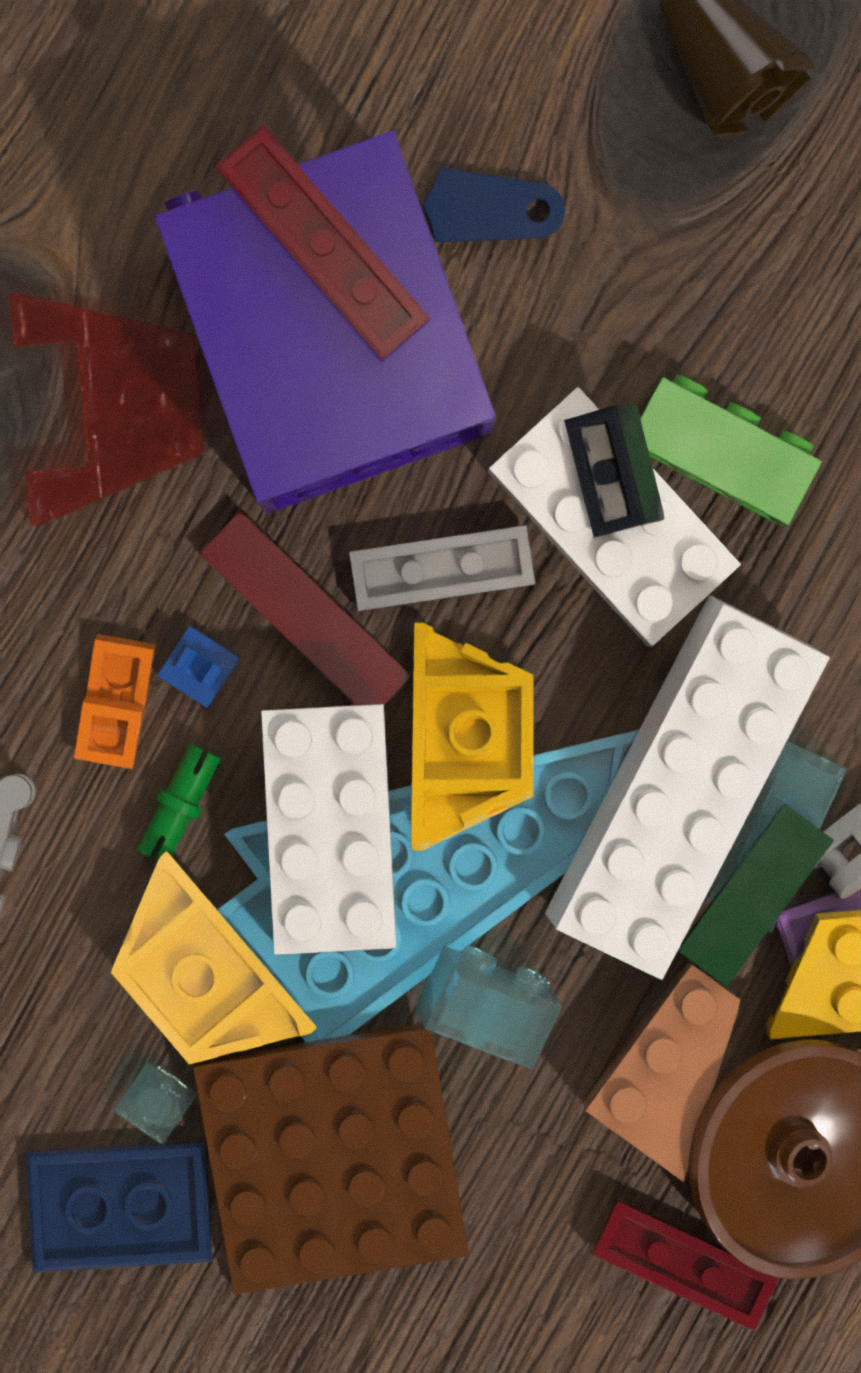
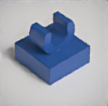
(198, 666)

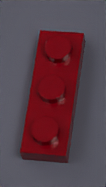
(683, 1264)

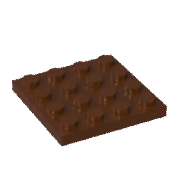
(331, 1158)

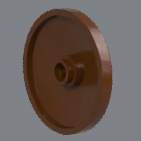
(783, 1160)

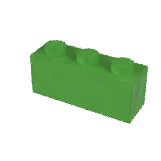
(727, 450)

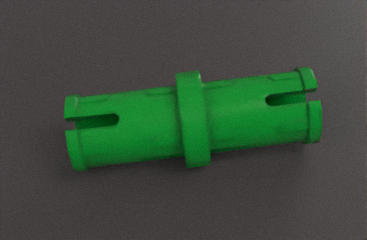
(179, 802)

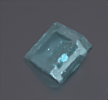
(155, 1102)

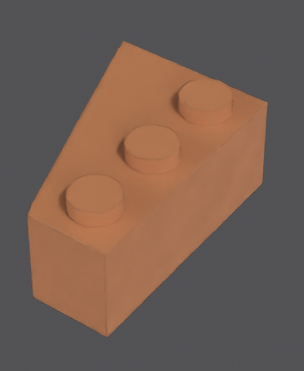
(668, 1069)

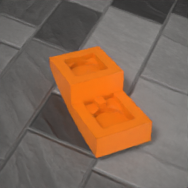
(115, 701)

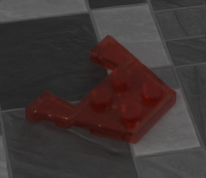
(135, 401)

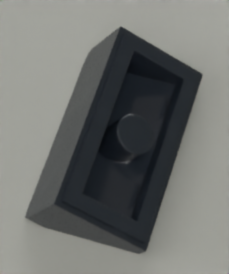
(614, 469)

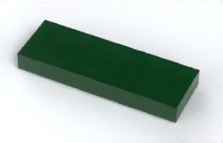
(755, 894)

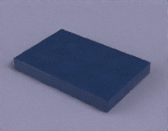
(119, 1206)

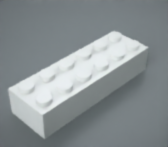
(685, 787)

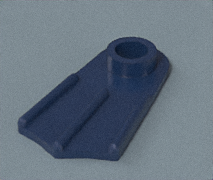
(489, 208)

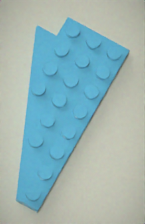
(440, 893)

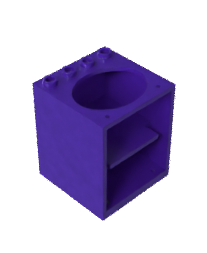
(290, 370)

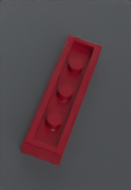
(322, 243)
(304, 613)

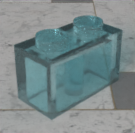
(488, 1005)

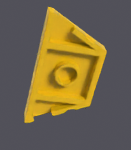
(467, 737)
(200, 975)
(823, 981)

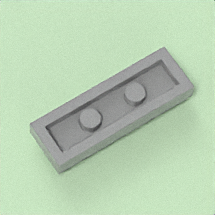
(442, 568)

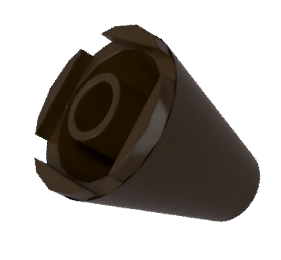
(735, 62)

